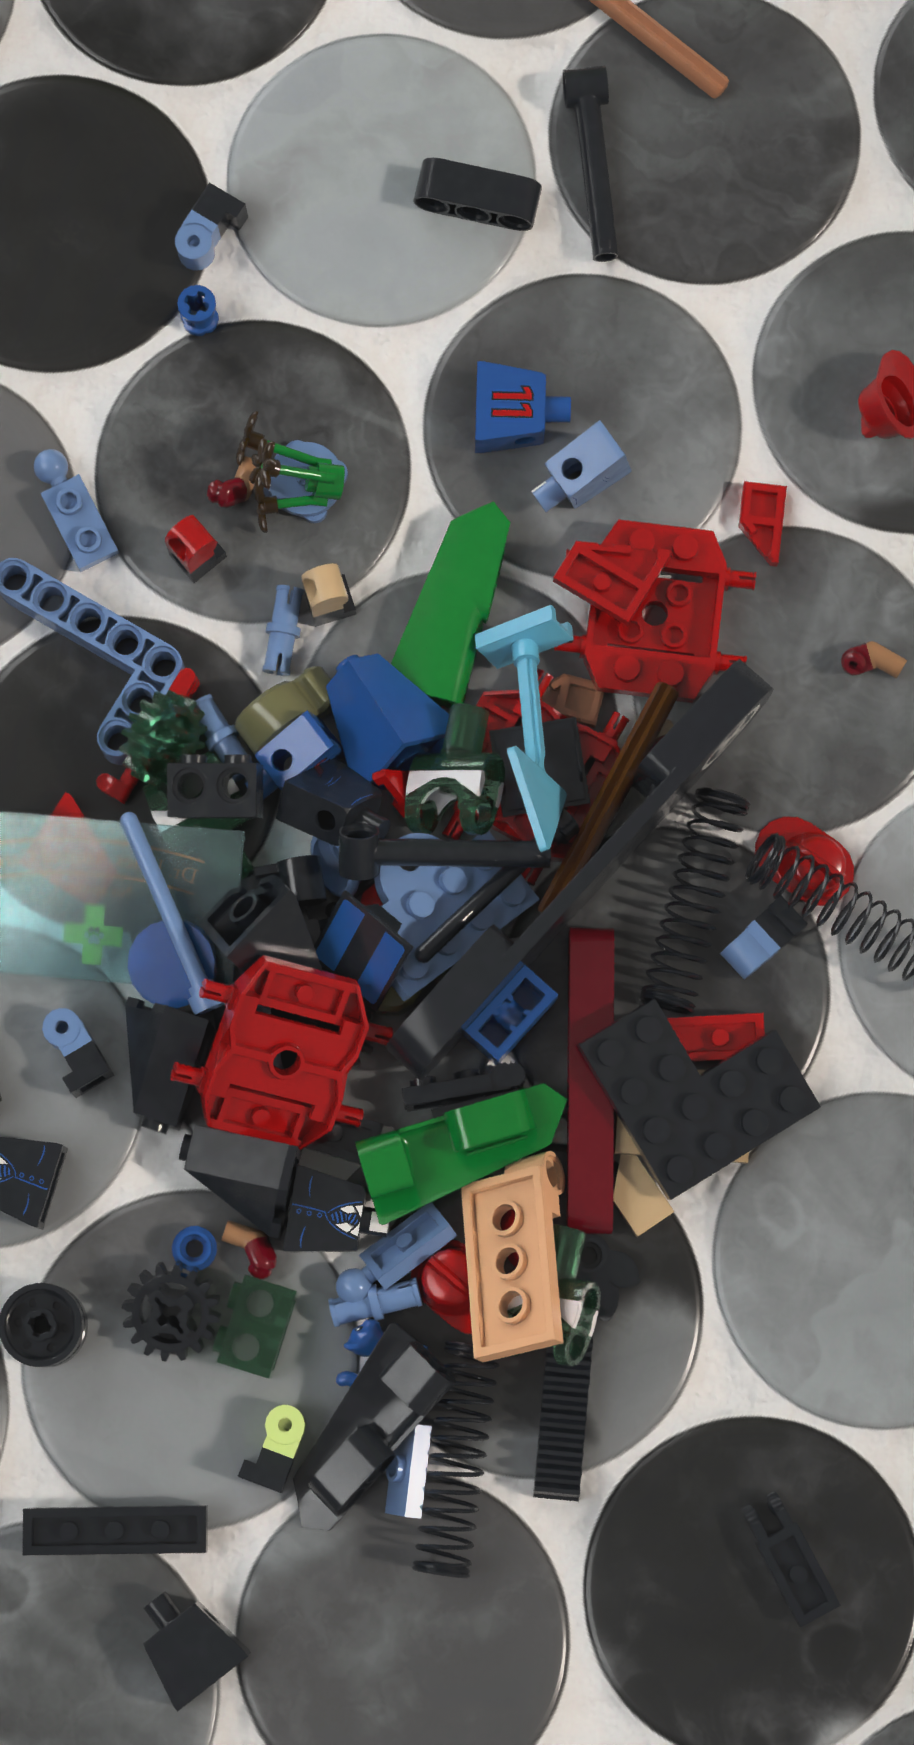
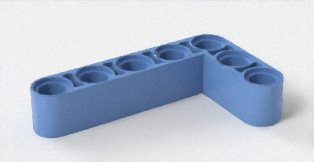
(101, 642)

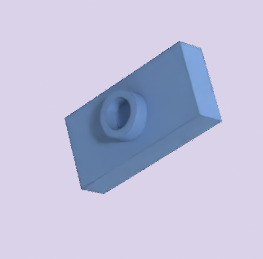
(408, 1474)

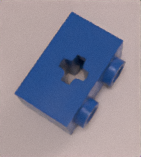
(510, 1015)

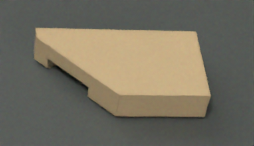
(638, 1196)

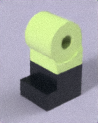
(284, 1431)

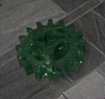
(162, 736)

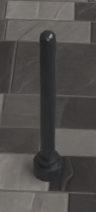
(565, 831)

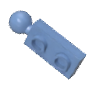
(74, 511)
(397, 1253)

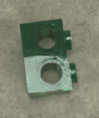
(268, 1329)

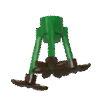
(321, 477)

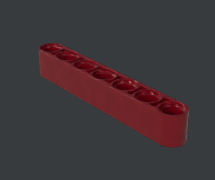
(588, 1109)

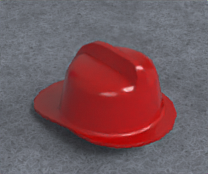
(889, 399)
(810, 842)
(445, 1285)

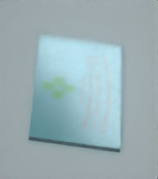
(80, 897)

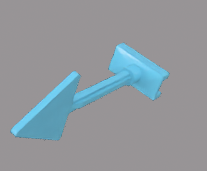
(520, 643)

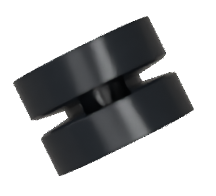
(22, 1335)

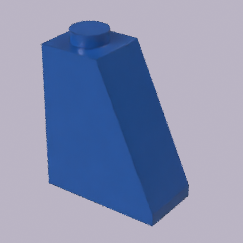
(382, 716)

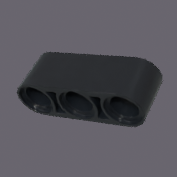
(477, 194)

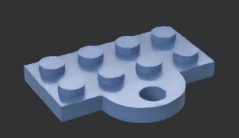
(429, 897)

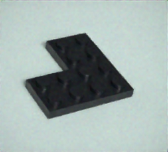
(690, 1120)

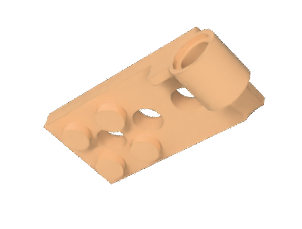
(533, 1191)

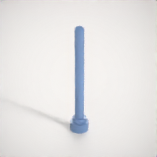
(168, 912)

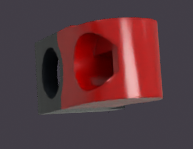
(193, 548)

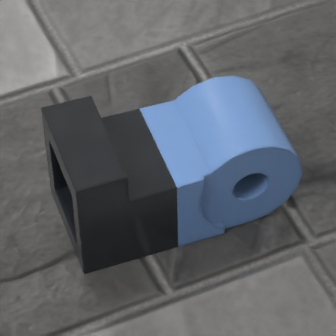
(206, 226)
(764, 938)
(70, 1036)

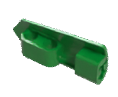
(454, 606)
(453, 1150)

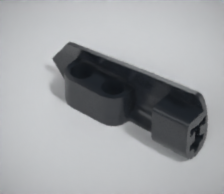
(372, 1420)

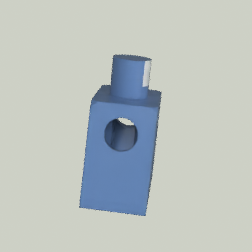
(595, 456)

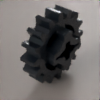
(162, 1295)

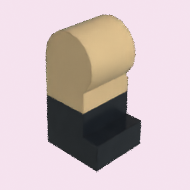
(327, 594)

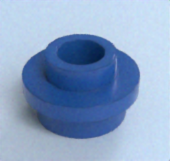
(189, 1234)

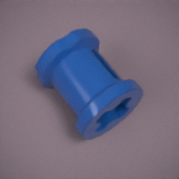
(192, 299)

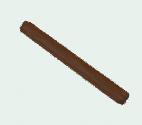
(613, 789)

